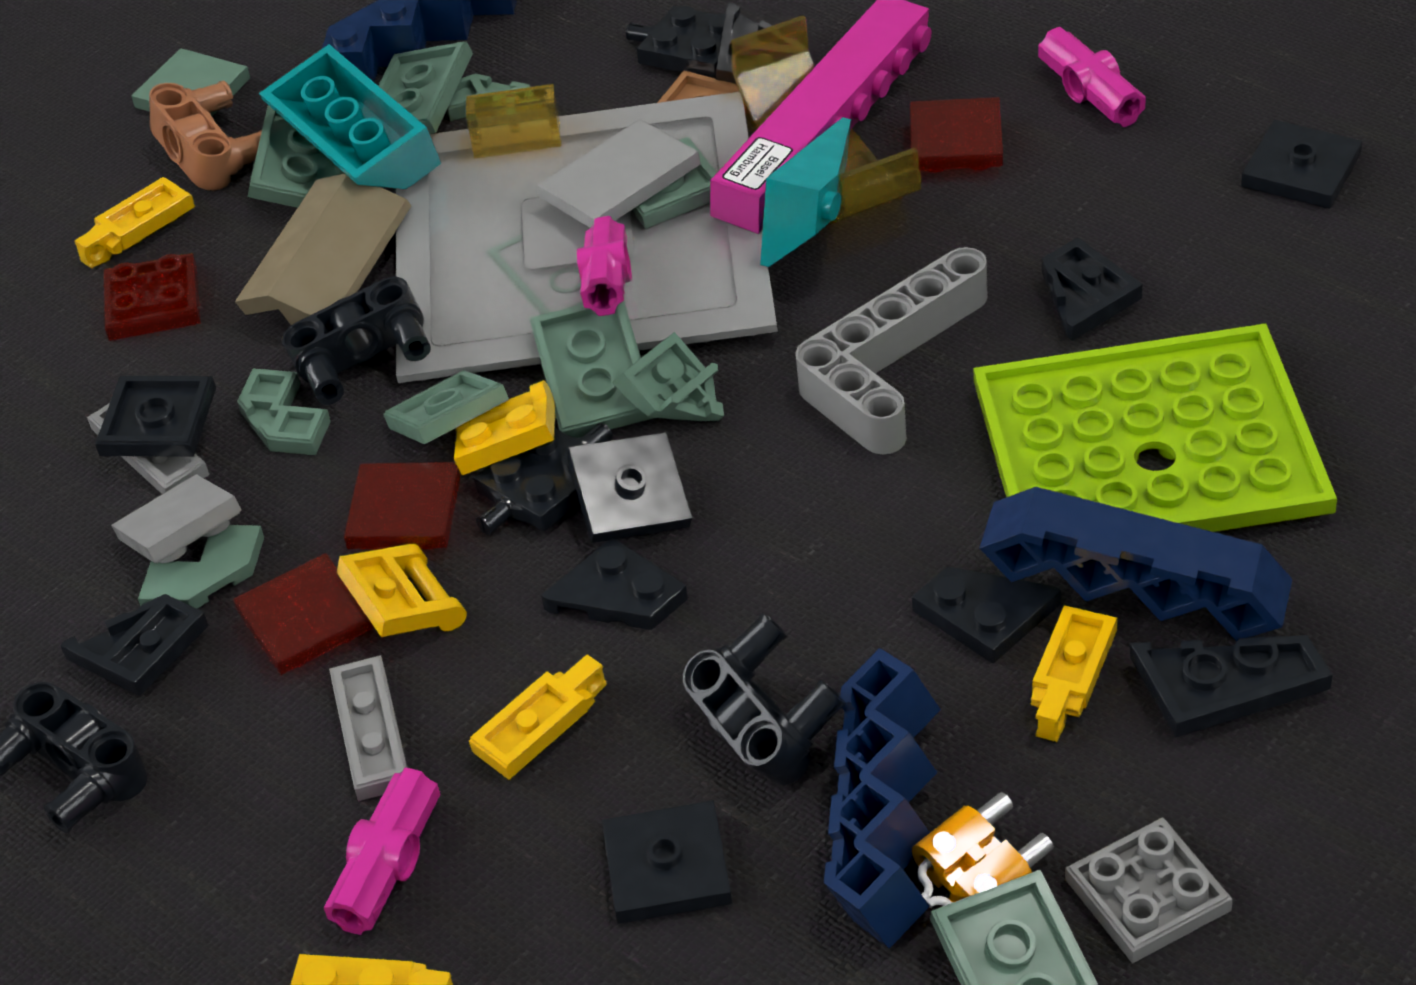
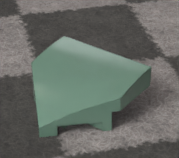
(672, 384)

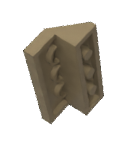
(324, 248)

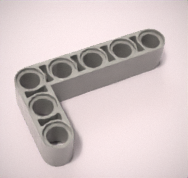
(842, 360)

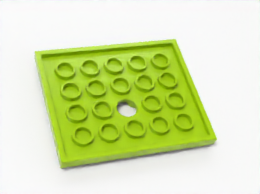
(1200, 399)

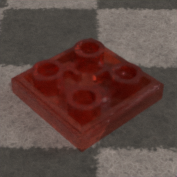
(957, 133)
(151, 296)
(402, 505)
(302, 614)

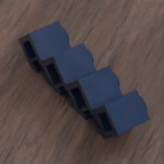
(400, 26)
(1160, 560)
(871, 812)

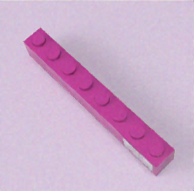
(839, 86)

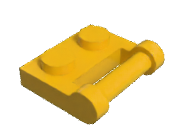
(506, 429)
(388, 597)

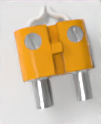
(968, 856)

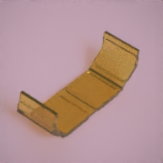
(769, 68)

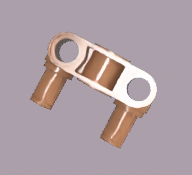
(192, 138)

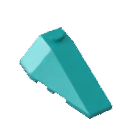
(804, 193)

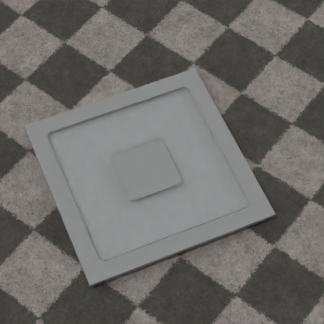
(495, 253)

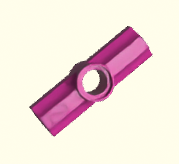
(1091, 77)
(604, 266)
(382, 851)

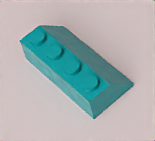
(353, 122)

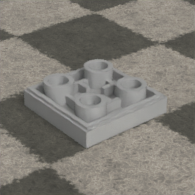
(177, 519)
(1148, 890)

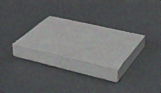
(619, 174)

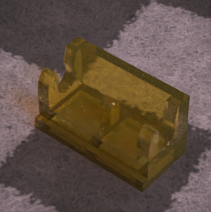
(513, 121)

